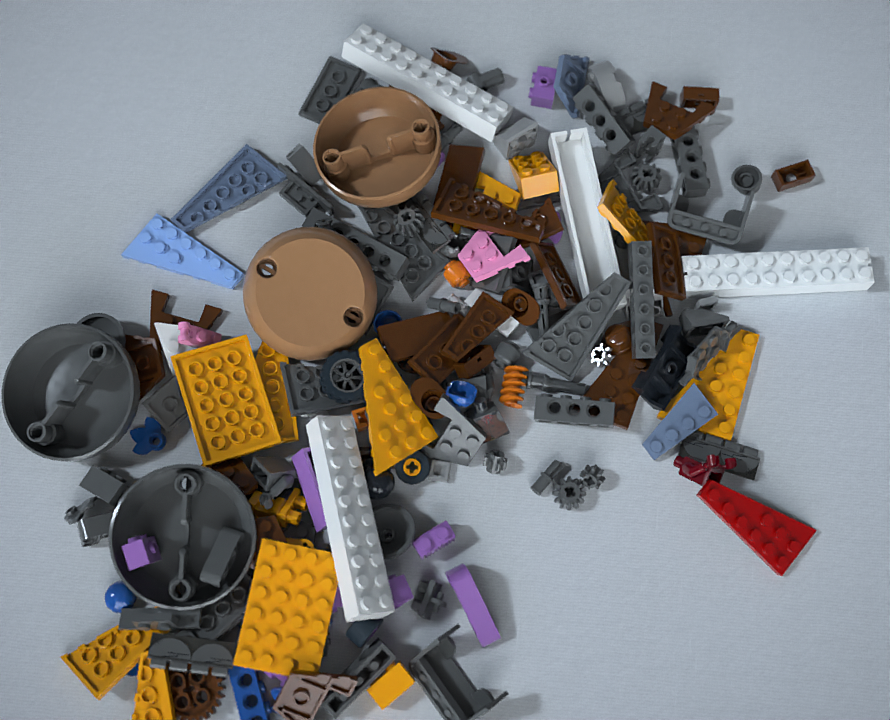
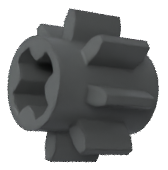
(495, 461)
(592, 476)

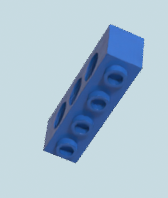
(243, 693)

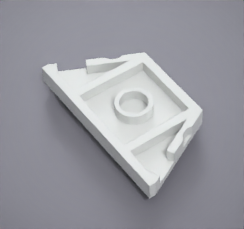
(168, 337)

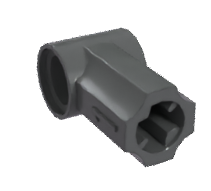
(487, 80)

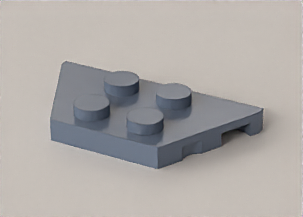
(570, 80)

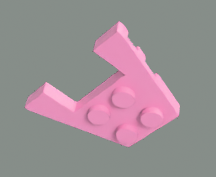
(485, 260)

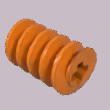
(511, 386)

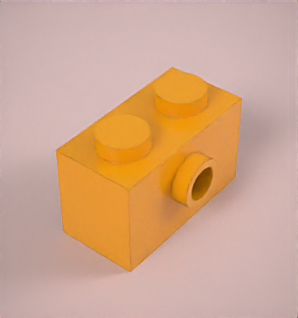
(391, 684)

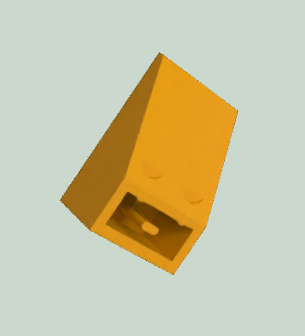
(534, 175)

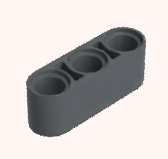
(222, 556)

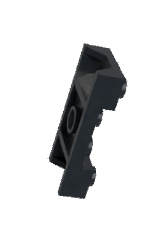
(658, 384)

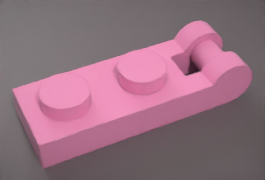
(196, 336)

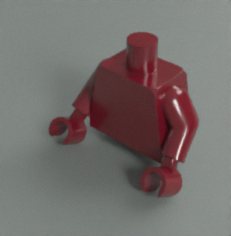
(702, 471)

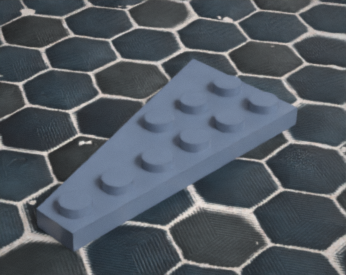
(235, 183)

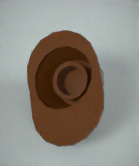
(447, 59)
(523, 304)
(618, 337)
(425, 394)

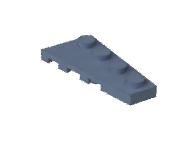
(684, 418)

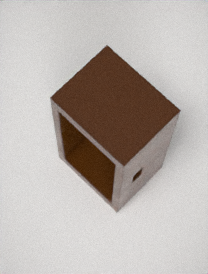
(692, 95)
(802, 171)
(480, 358)

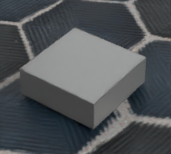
(707, 303)
(439, 471)

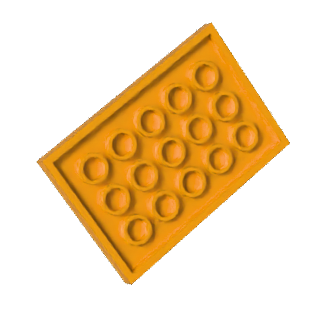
(225, 400)
(287, 609)

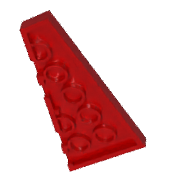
(764, 530)

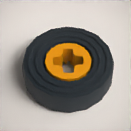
(419, 474)

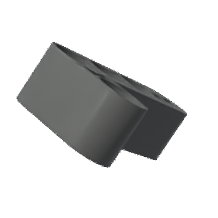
(94, 529)

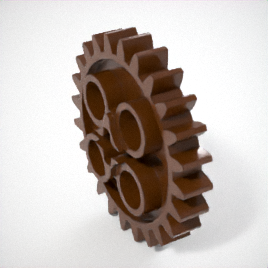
(209, 684)

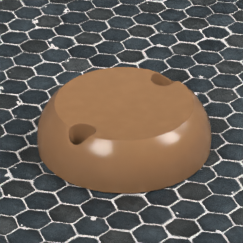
(377, 147)
(310, 293)

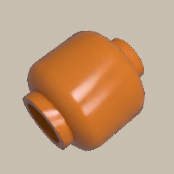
(456, 274)

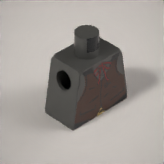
(488, 419)

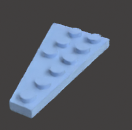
(177, 252)

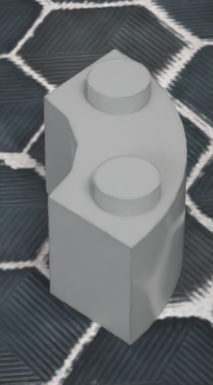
(603, 78)

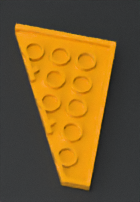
(723, 384)
(395, 421)

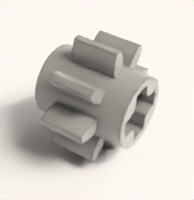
(606, 355)

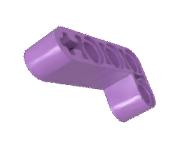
(473, 604)

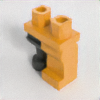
(283, 506)

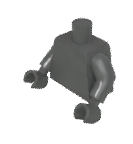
(483, 383)
(272, 475)

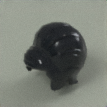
(380, 485)

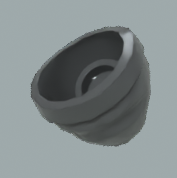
(746, 179)

